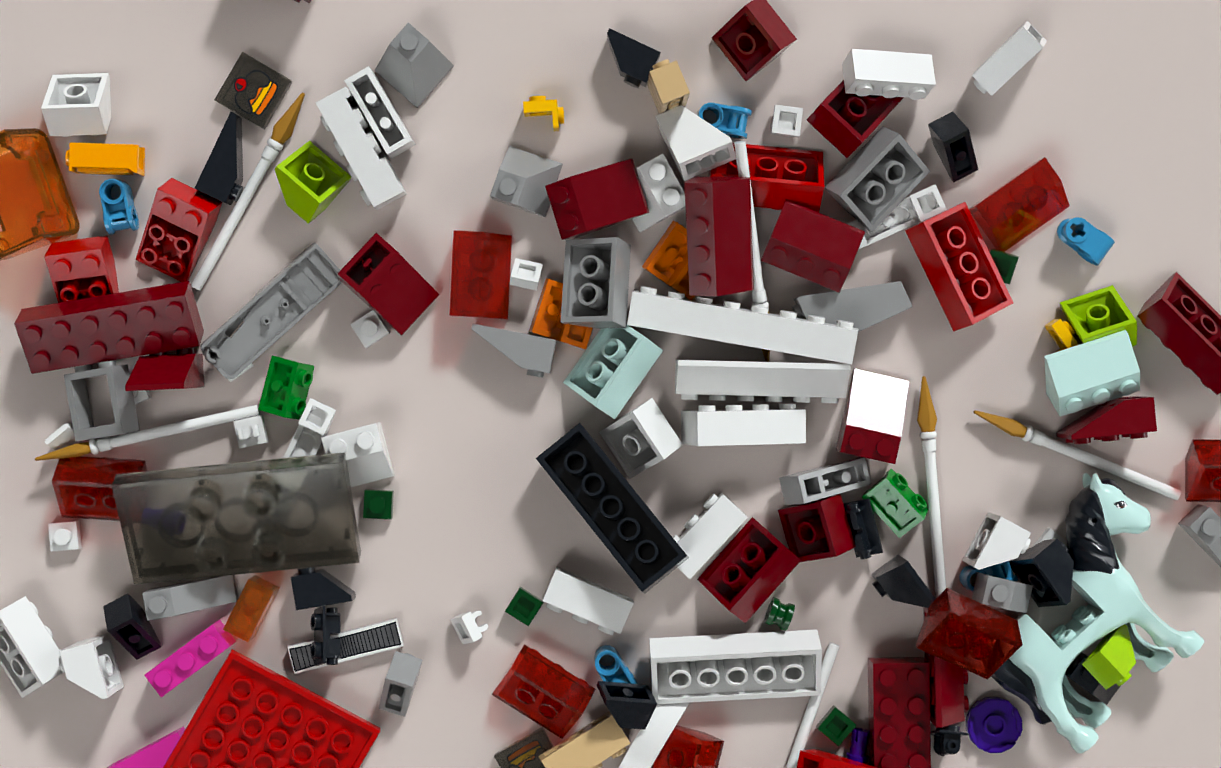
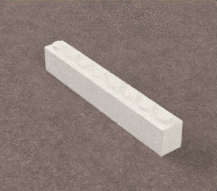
(743, 326)

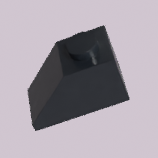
(632, 58)
(953, 146)
(318, 588)
(130, 627)
(1086, 680)
(628, 703)

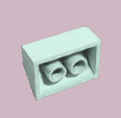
(613, 368)
(1091, 373)

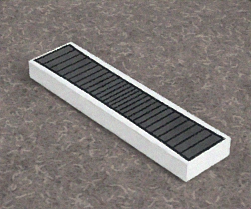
(353, 644)

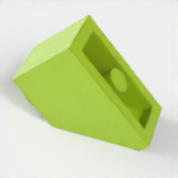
(1112, 658)

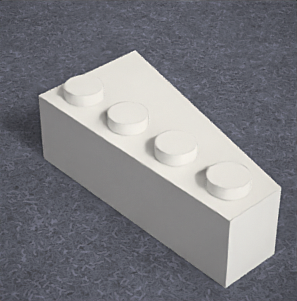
(361, 149)
(743, 427)

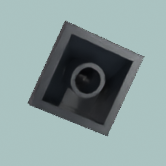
(1048, 570)
(902, 583)

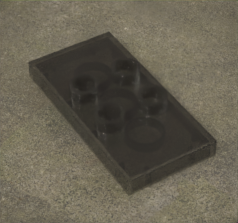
(237, 518)

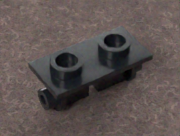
(863, 528)
(323, 623)
(947, 740)

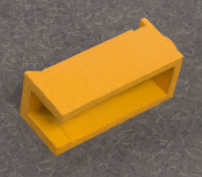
(105, 159)

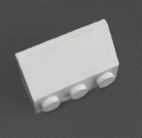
(27, 647)

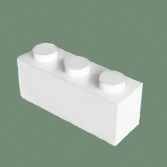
(888, 74)
(379, 112)
(708, 532)
(587, 601)

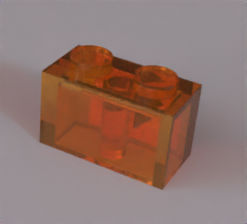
(251, 608)

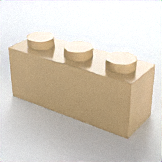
(667, 86)
(588, 745)

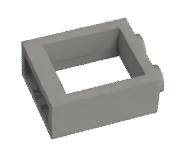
(122, 401)

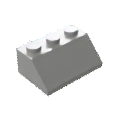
(877, 178)
(596, 282)

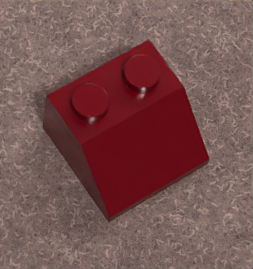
(753, 38)
(817, 528)

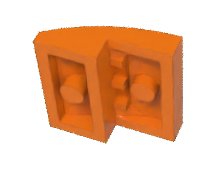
(670, 259)
(548, 318)

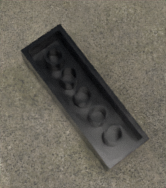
(612, 508)

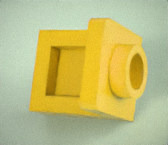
(541, 107)
(1061, 333)

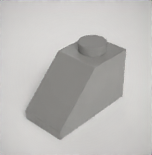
(1002, 593)
(400, 683)

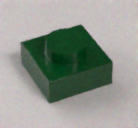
(1005, 264)
(378, 504)
(524, 606)
(836, 725)

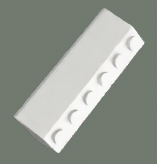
(761, 379)
(736, 666)

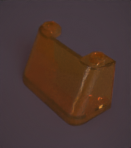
(32, 194)

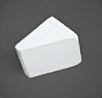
(62, 437)

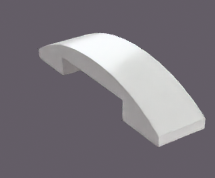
(908, 213)
(312, 426)
(652, 740)

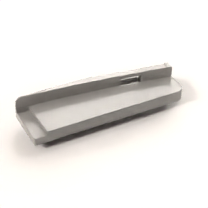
(272, 312)

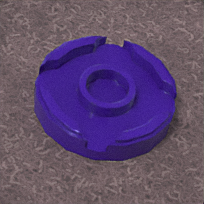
(993, 724)

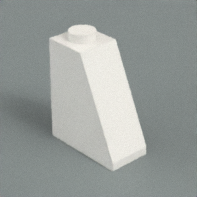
(1008, 59)
(694, 142)

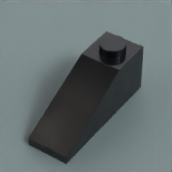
(224, 167)

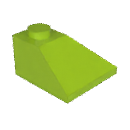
(310, 181)
(1100, 315)

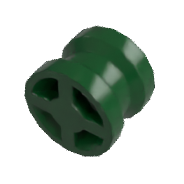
(779, 614)

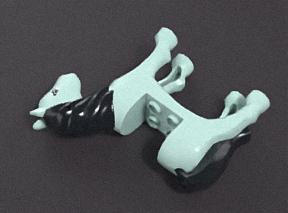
(1113, 599)

